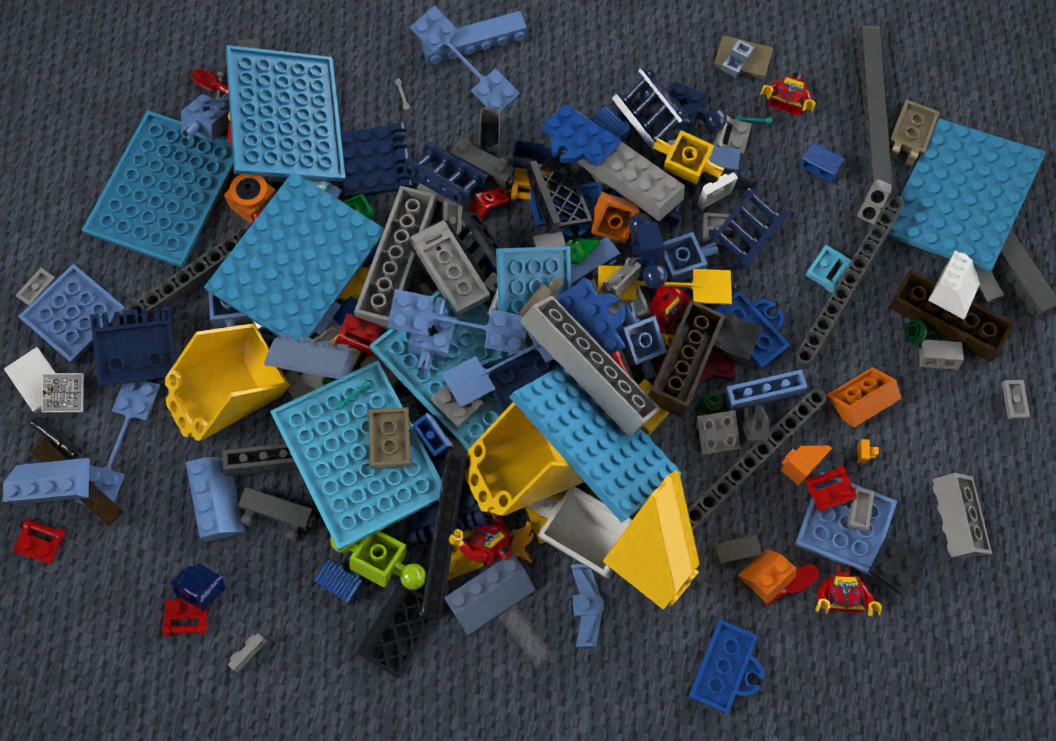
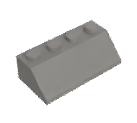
(961, 516)

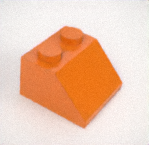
(612, 217)
(803, 461)
(768, 574)

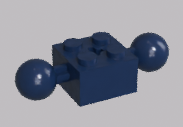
(693, 103)
(648, 250)

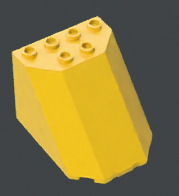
(221, 380)
(515, 465)
(658, 546)

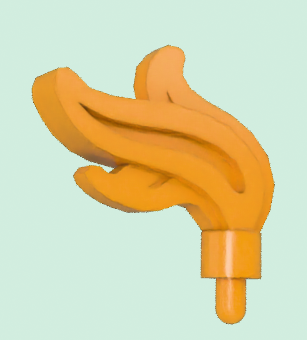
(520, 541)

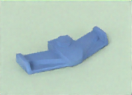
(587, 605)

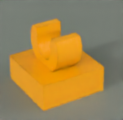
(865, 452)

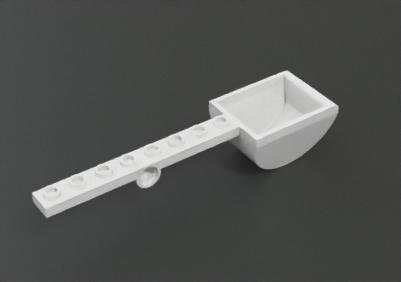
(576, 525)

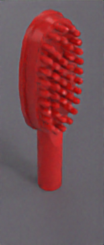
(208, 81)
(804, 578)

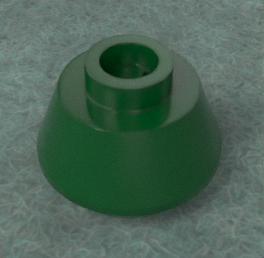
(917, 331)
(708, 405)

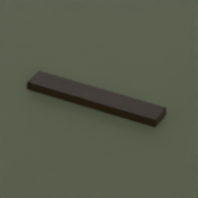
(98, 501)

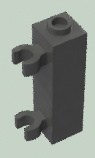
(500, 172)
(276, 509)

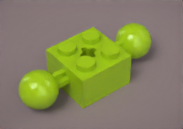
(380, 558)

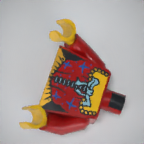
(789, 95)
(667, 308)
(485, 542)
(845, 594)

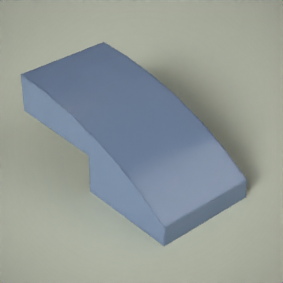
(737, 59)

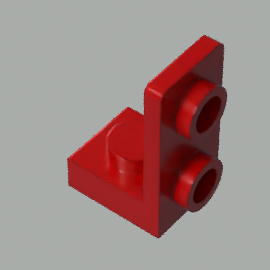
(486, 200)

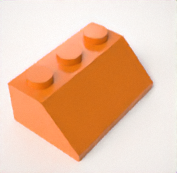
(864, 396)

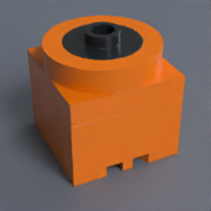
(249, 195)

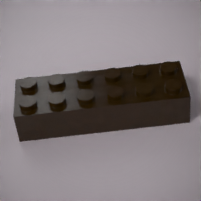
(979, 331)
(686, 358)

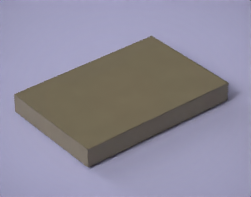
(756, 64)
(389, 438)

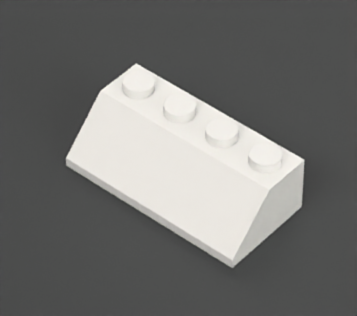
(956, 285)

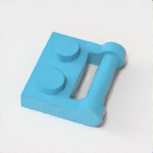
(824, 264)

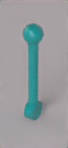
(768, 120)
(340, 404)

